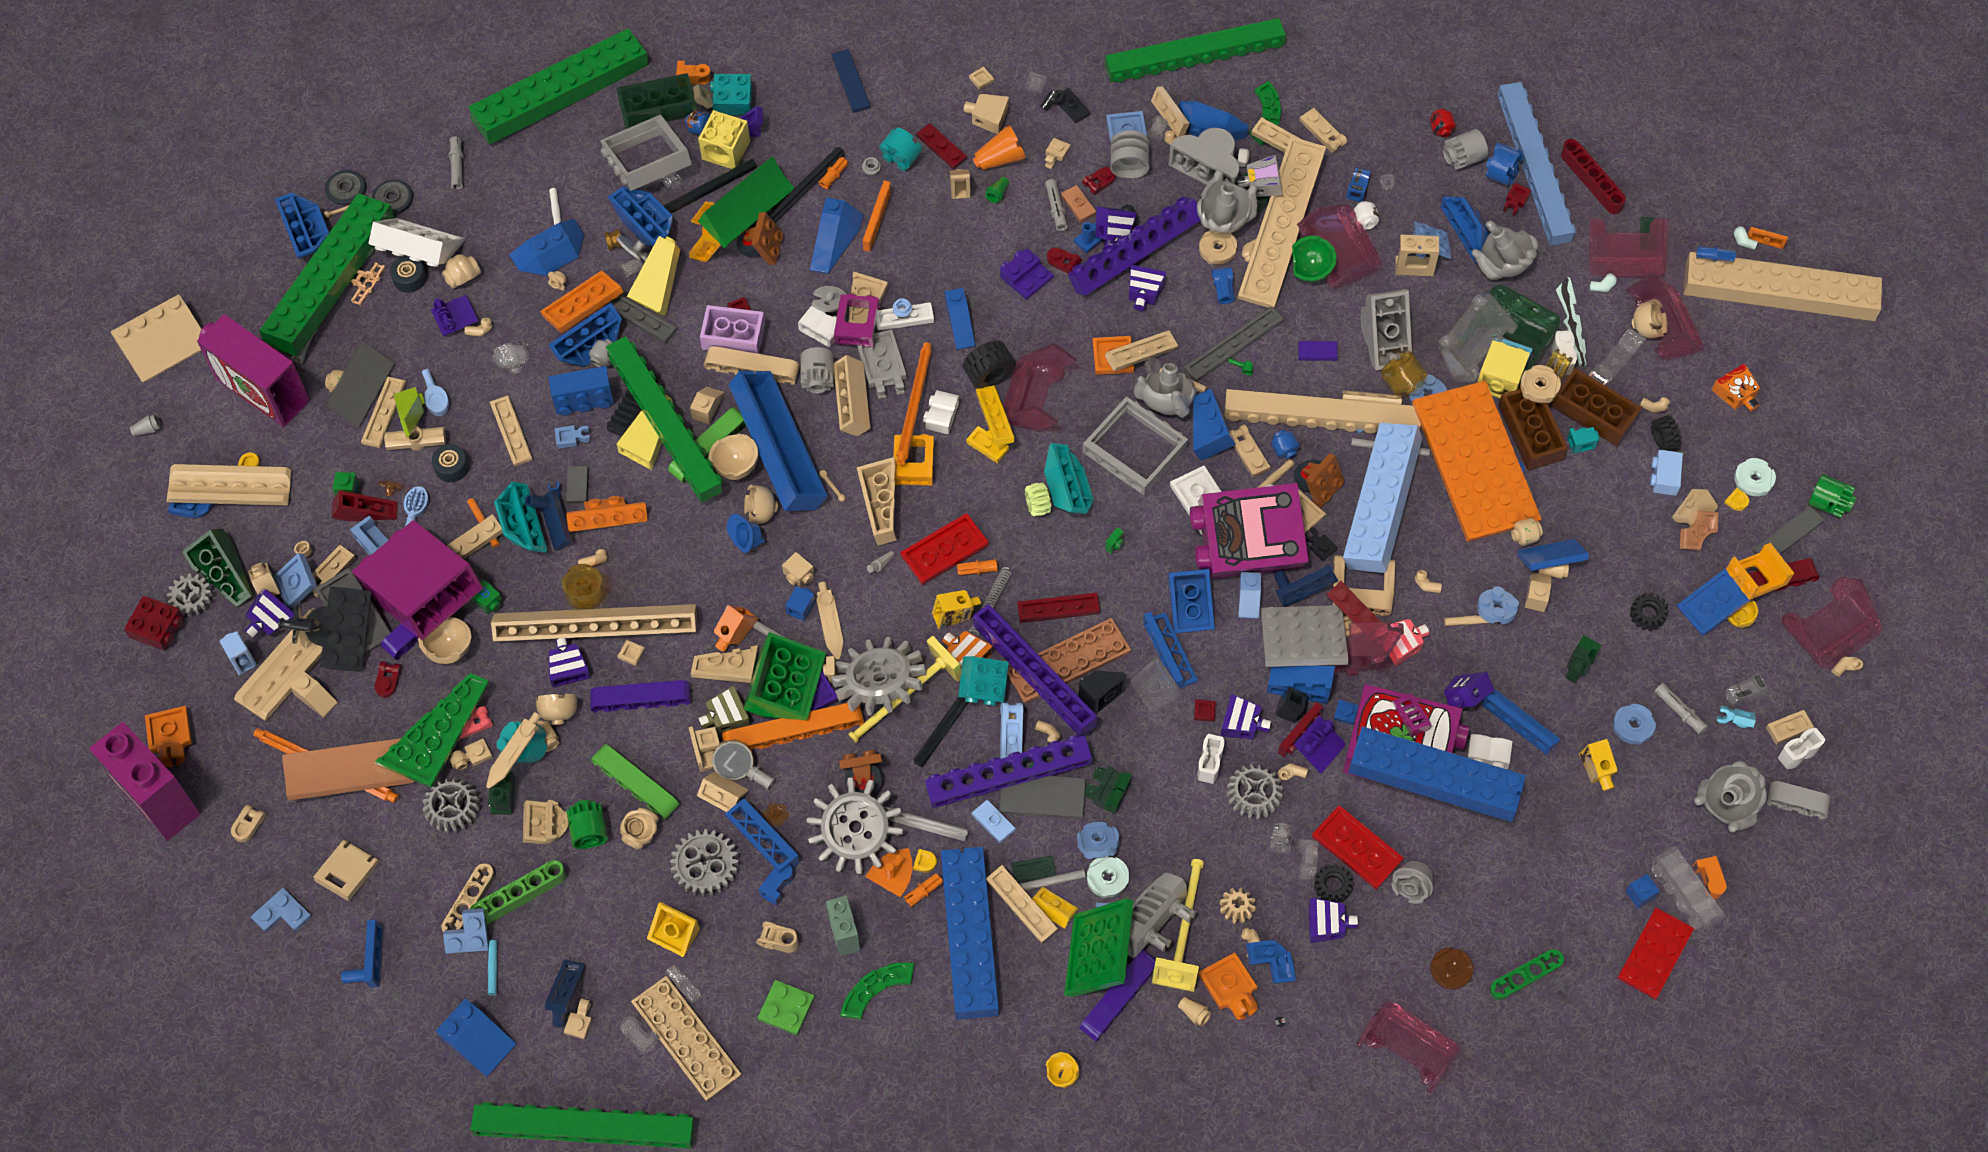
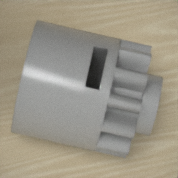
(1465, 149)
(817, 370)

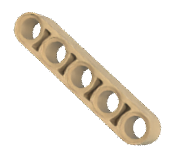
(732, 361)

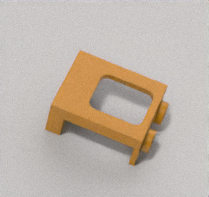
(707, 243)
(915, 472)
(1769, 564)

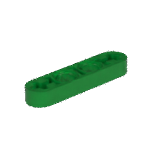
(1525, 973)

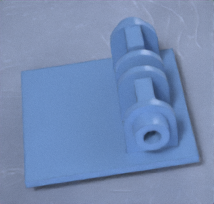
(1425, 230)

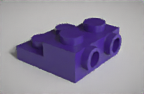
(1025, 273)

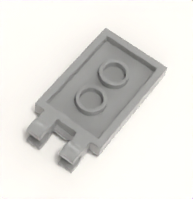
(883, 364)

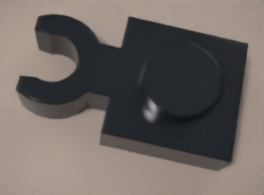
(1320, 546)

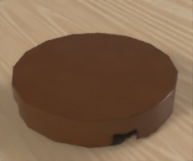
(1445, 969)

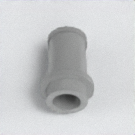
(760, 777)

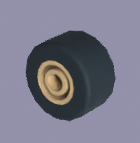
(408, 274)
(450, 470)

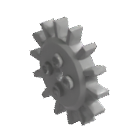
(874, 665)
(851, 806)

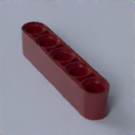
(1593, 176)
(1803, 570)

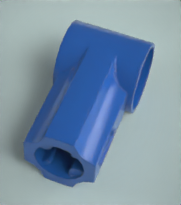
(1223, 283)

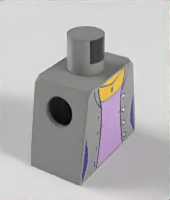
(1265, 176)

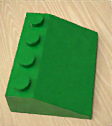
(784, 679)

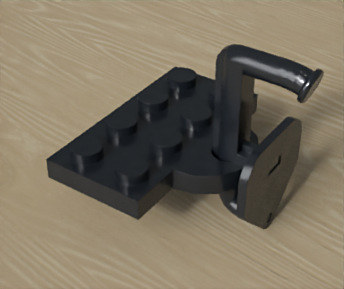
(341, 627)

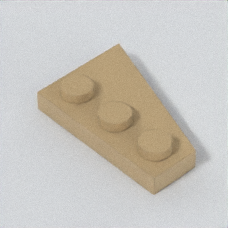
(864, 286)
(730, 666)

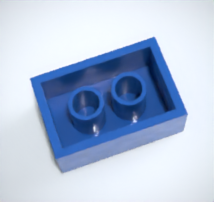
(581, 390)

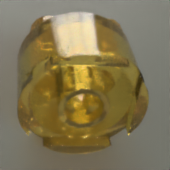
(1404, 373)
(583, 587)

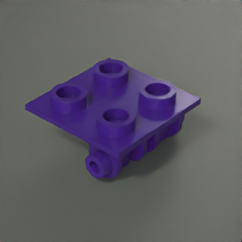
(453, 314)
(1320, 743)

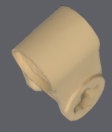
(774, 937)

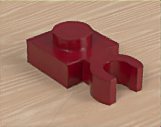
(1516, 197)

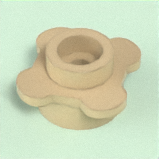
(557, 280)

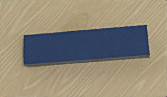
(850, 81)

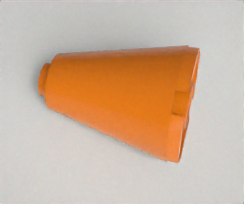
(999, 150)

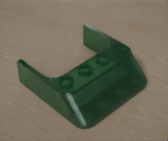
(1534, 322)

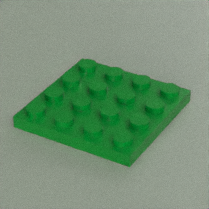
(1099, 948)

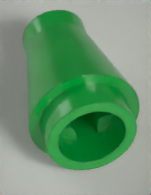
(996, 191)

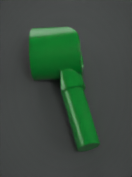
(1247, 366)

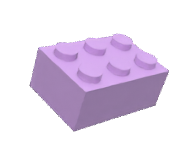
(732, 329)

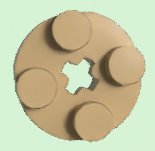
(1217, 256)
(1534, 392)

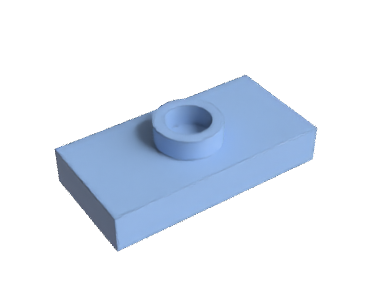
(993, 821)

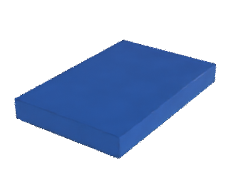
(1553, 554)
(1713, 603)

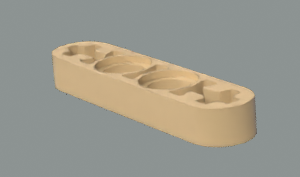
(465, 899)

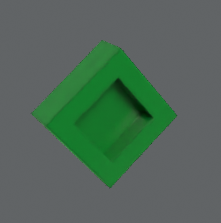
(1115, 541)

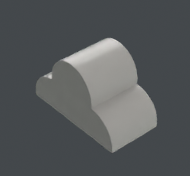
(1205, 155)
(1386, 326)

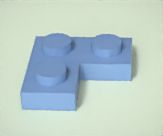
(281, 906)
(472, 937)

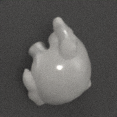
(1226, 205)
(1505, 252)
(1166, 391)
(1734, 795)

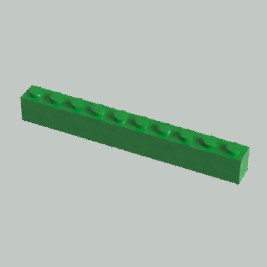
(1194, 50)
(664, 419)
(583, 1126)

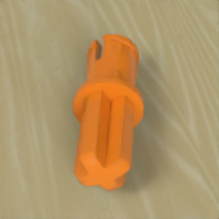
(833, 173)
(977, 567)
(923, 890)

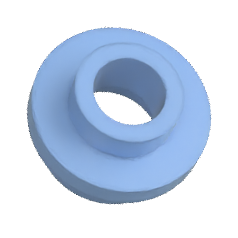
(902, 303)

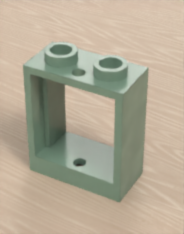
(843, 925)

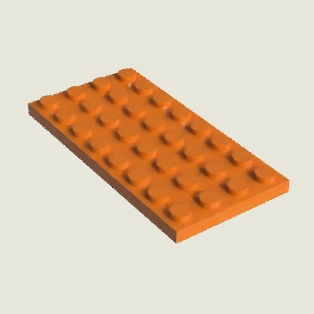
(1475, 460)

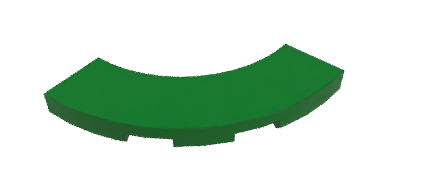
(1270, 105)
(872, 984)

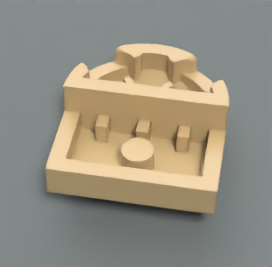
(543, 822)

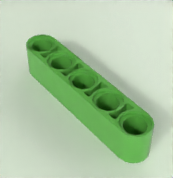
(727, 425)
(634, 780)
(523, 884)

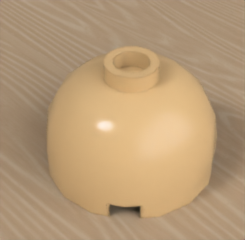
(1649, 319)
(760, 503)
(556, 707)

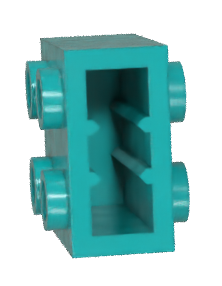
(732, 93)
(983, 680)

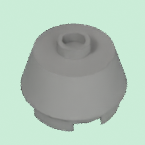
(1413, 881)

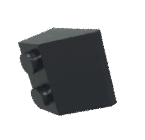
(1101, 688)

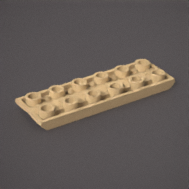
(229, 484)
(271, 681)
(686, 1038)

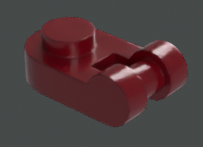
(1103, 176)
(1057, 257)
(384, 685)

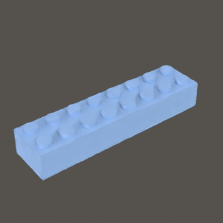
(1383, 497)

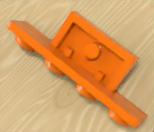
(606, 513)

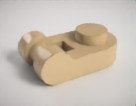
(244, 830)

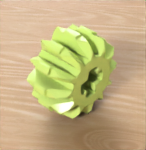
(1037, 499)

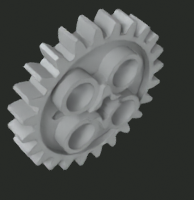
(707, 880)

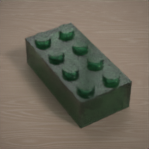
(667, 97)

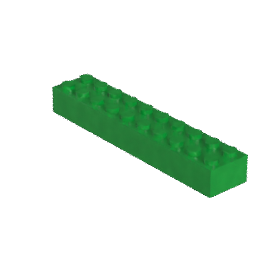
(558, 86)
(324, 277)

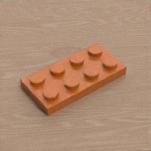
(581, 301)

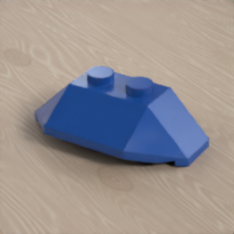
(1205, 117)
(642, 214)
(1465, 222)
(303, 223)
(549, 249)
(576, 343)

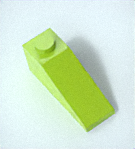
(409, 408)

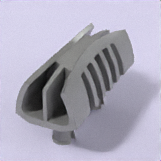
(1153, 910)

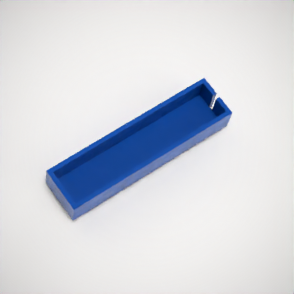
(778, 441)
(1437, 774)
(969, 933)

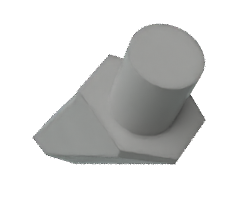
(878, 564)

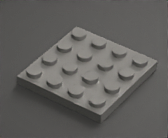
(1303, 636)

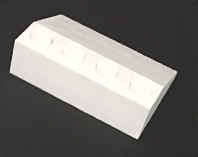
(414, 241)

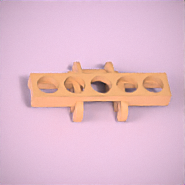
(368, 275)

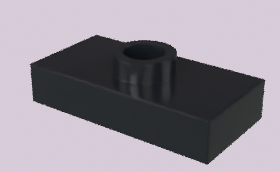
(1073, 106)

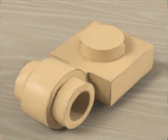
(476, 753)

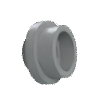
(871, 161)

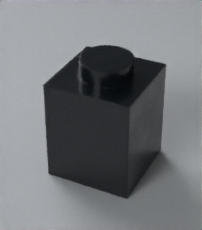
(1291, 704)

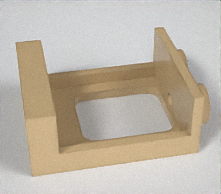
(1413, 264)

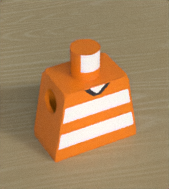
(966, 645)

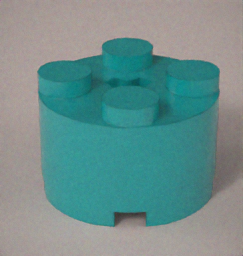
(900, 148)
(534, 750)

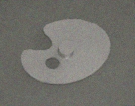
(634, 249)
(828, 295)

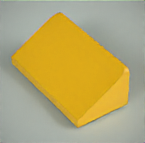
(1054, 907)

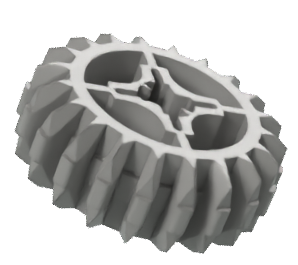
(460, 791)
(1264, 804)

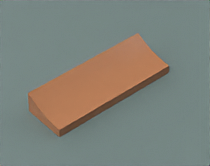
(338, 770)

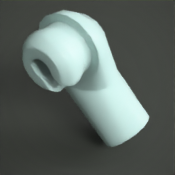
(1605, 285)

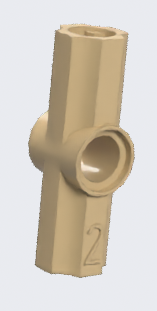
(426, 437)

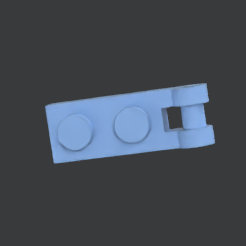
(1011, 729)

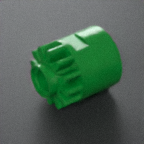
(1832, 496)
(586, 824)

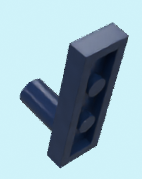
(553, 517)
(1303, 587)
(564, 990)

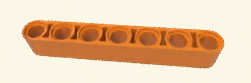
(785, 730)

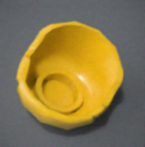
(1747, 615)
(1059, 1062)

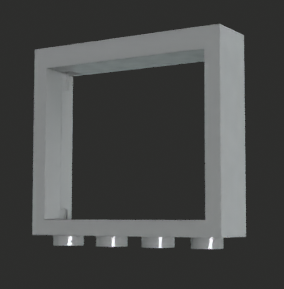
(639, 134)
(1119, 469)

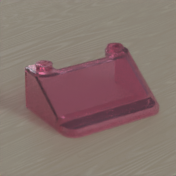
(1346, 234)
(1628, 252)
(1837, 627)

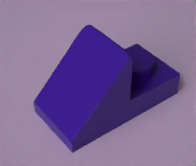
(754, 119)

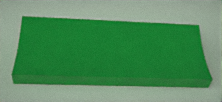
(743, 203)

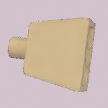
(988, 111)

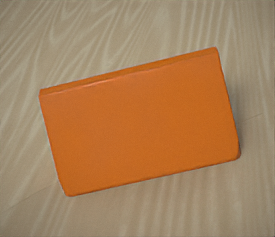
(1767, 237)

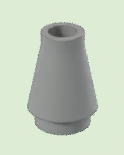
(147, 425)

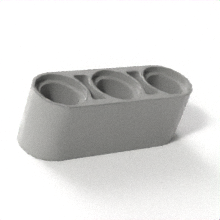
(1799, 799)

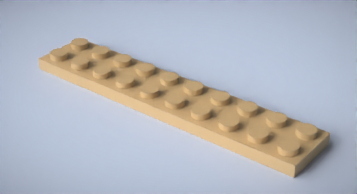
(1279, 225)

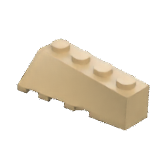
(878, 491)

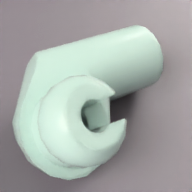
(1742, 238)

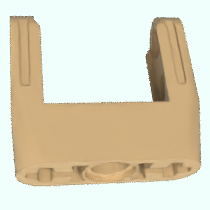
(1376, 601)

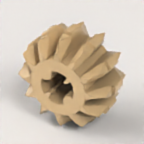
(1245, 909)

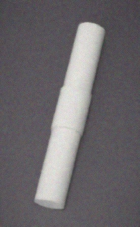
(555, 206)

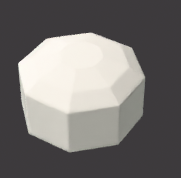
(1243, 157)

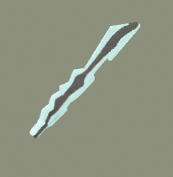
(1572, 322)

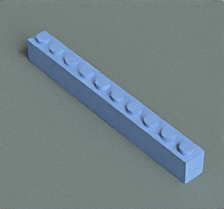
(1536, 164)

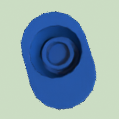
(744, 533)

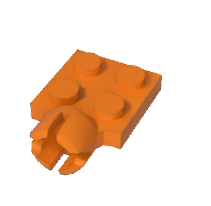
(169, 734)
(1230, 986)

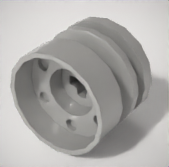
(1129, 154)

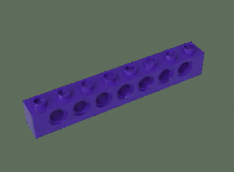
(1144, 245)
(1034, 671)
(980, 786)

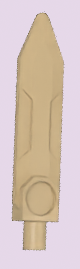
(830, 620)
(513, 750)

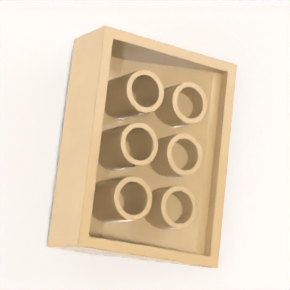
(159, 338)

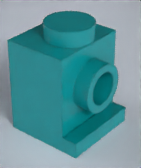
(1582, 439)

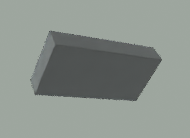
(577, 484)

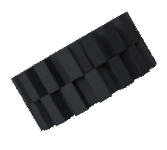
(1666, 433)
(1654, 602)
(1339, 873)

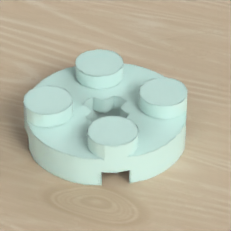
(1747, 484)
(1107, 888)

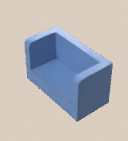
(368, 535)

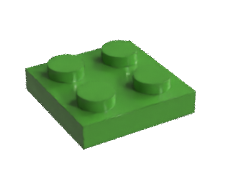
(786, 1007)

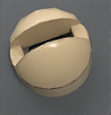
(304, 548)

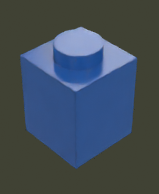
(800, 603)
(1642, 891)

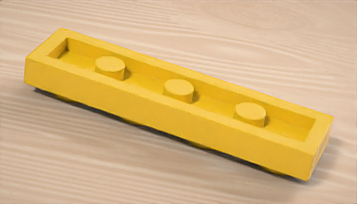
(994, 415)

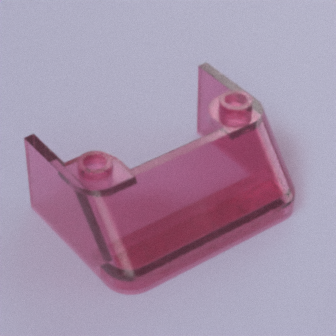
(1681, 333)
(1030, 386)
(1369, 645)
(1412, 1041)

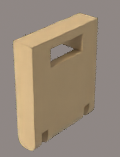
(349, 866)

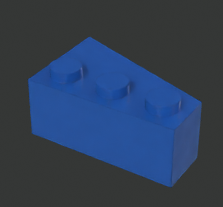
(1210, 426)
(1312, 680)

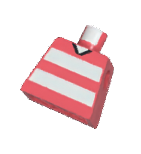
(1409, 643)

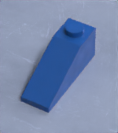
(959, 318)

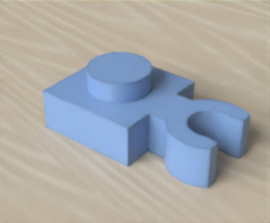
(569, 436)

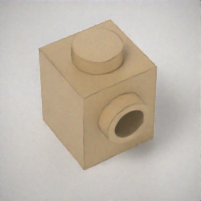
(798, 570)

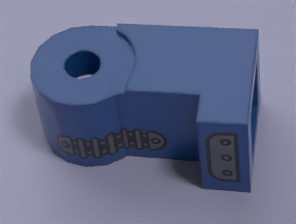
(1358, 184)
(774, 884)

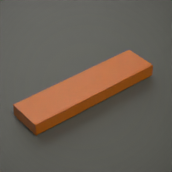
(877, 216)

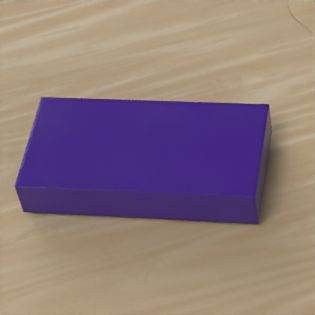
(1317, 350)

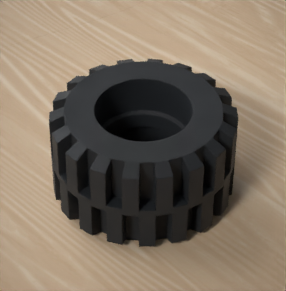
(989, 364)

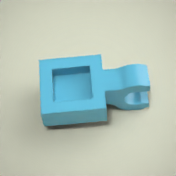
(1740, 717)

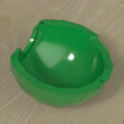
(1313, 259)

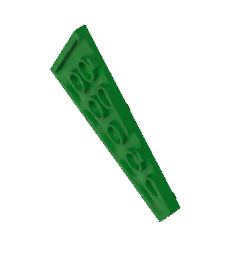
(432, 739)

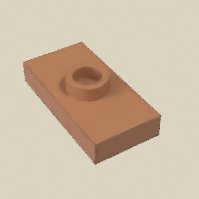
(1078, 204)

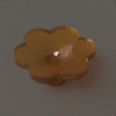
(389, 486)
(778, 817)

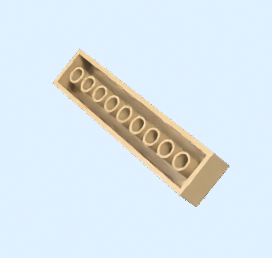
(1784, 287)

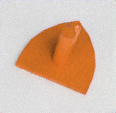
(894, 873)

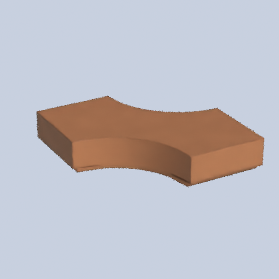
(1693, 536)

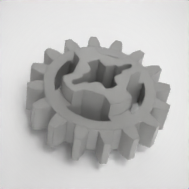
(196, 598)

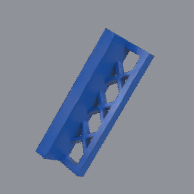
(1165, 652)
(1520, 722)
(765, 832)

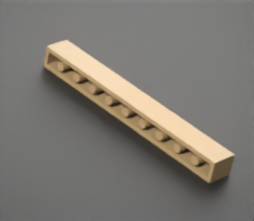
(1315, 411)
(594, 622)

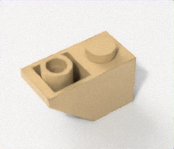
(262, 578)

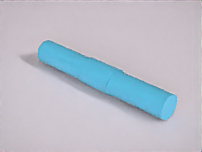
(492, 968)

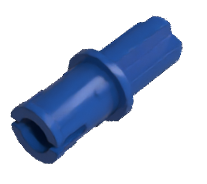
(1715, 254)

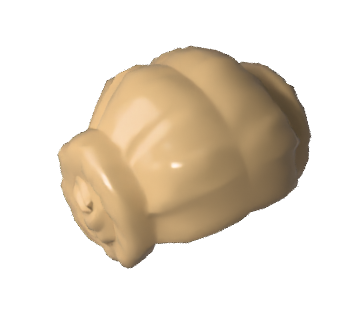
(460, 270)
(638, 827)

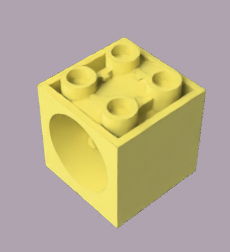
(724, 140)
(1503, 368)

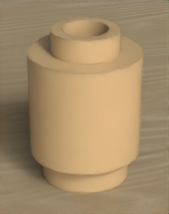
(552, 738)

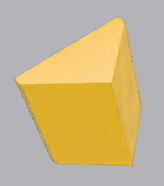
(673, 929)

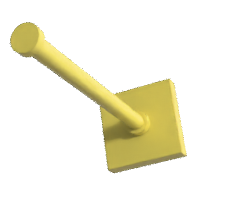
(943, 660)
(1176, 973)

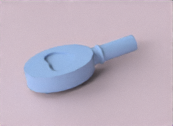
(435, 396)
(415, 503)

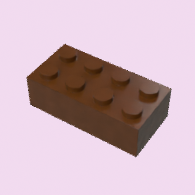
(1596, 406)
(1532, 430)

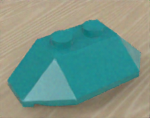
(1067, 480)
(518, 520)

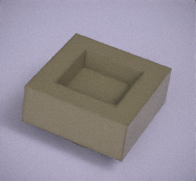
(702, 96)

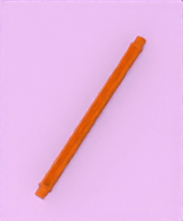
(913, 406)
(289, 747)

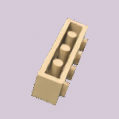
(851, 396)

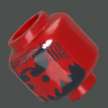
(1442, 123)

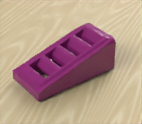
(1412, 729)

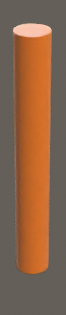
(480, 517)

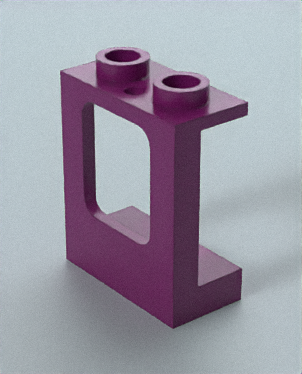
(856, 333)

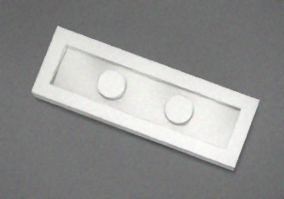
(919, 315)

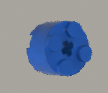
(1504, 164)

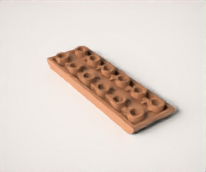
(1077, 656)

